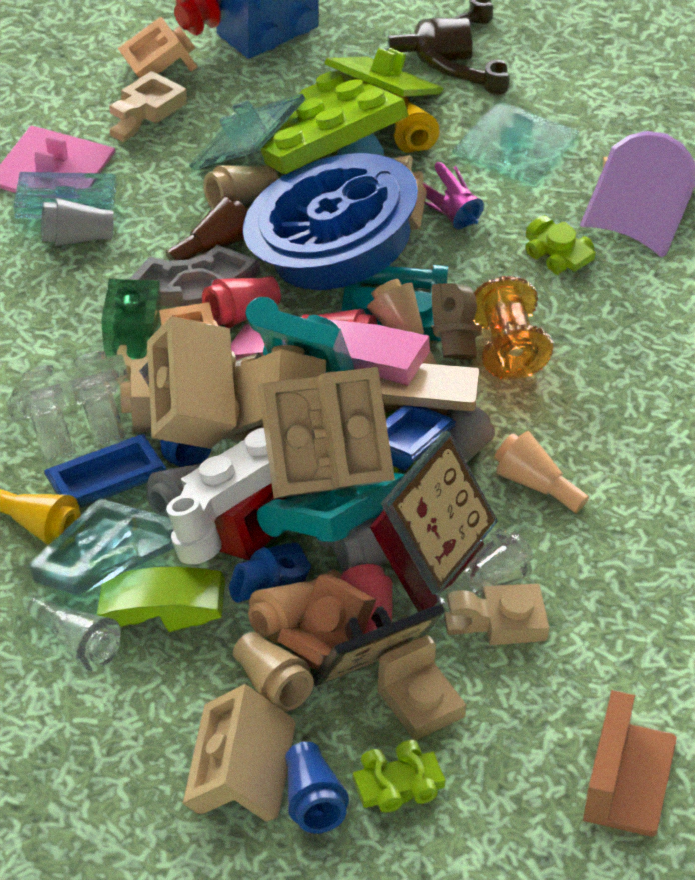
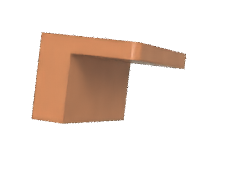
(629, 771)

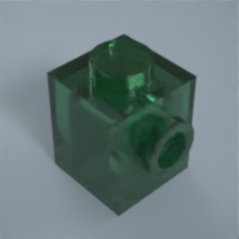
(130, 315)

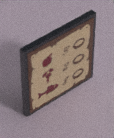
(367, 648)

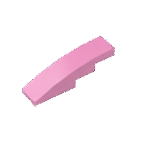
(392, 350)

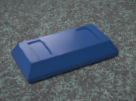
(413, 432)
(106, 471)

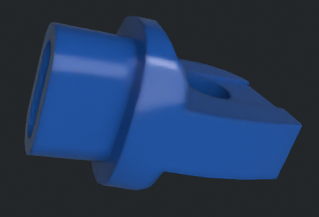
(269, 569)

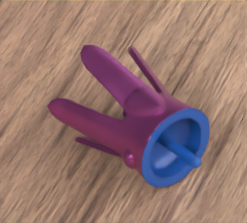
(458, 203)

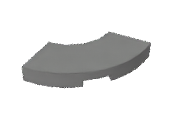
(185, 279)

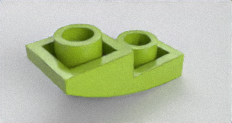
(175, 594)

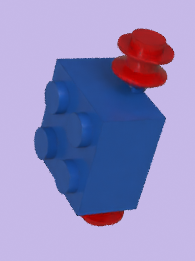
(249, 24)

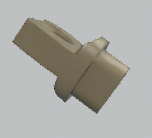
(453, 317)

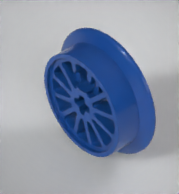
(333, 220)

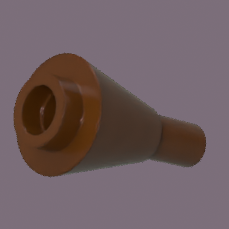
(219, 227)

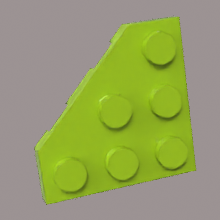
(332, 116)

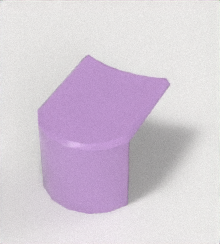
(643, 190)

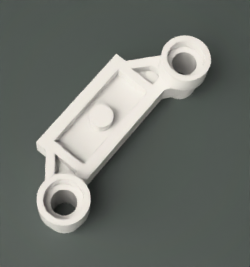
(213, 490)

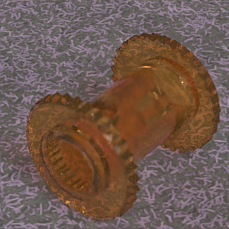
(505, 311)

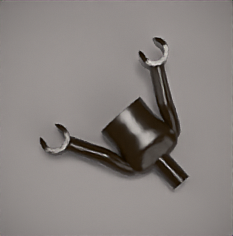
(449, 39)

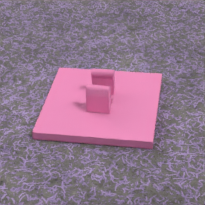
(52, 152)

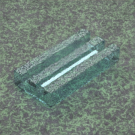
(83, 188)

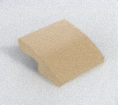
(326, 432)

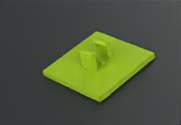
(385, 73)

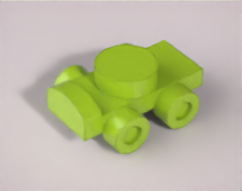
(560, 243)
(400, 780)

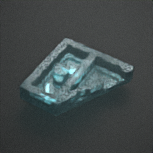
(101, 546)

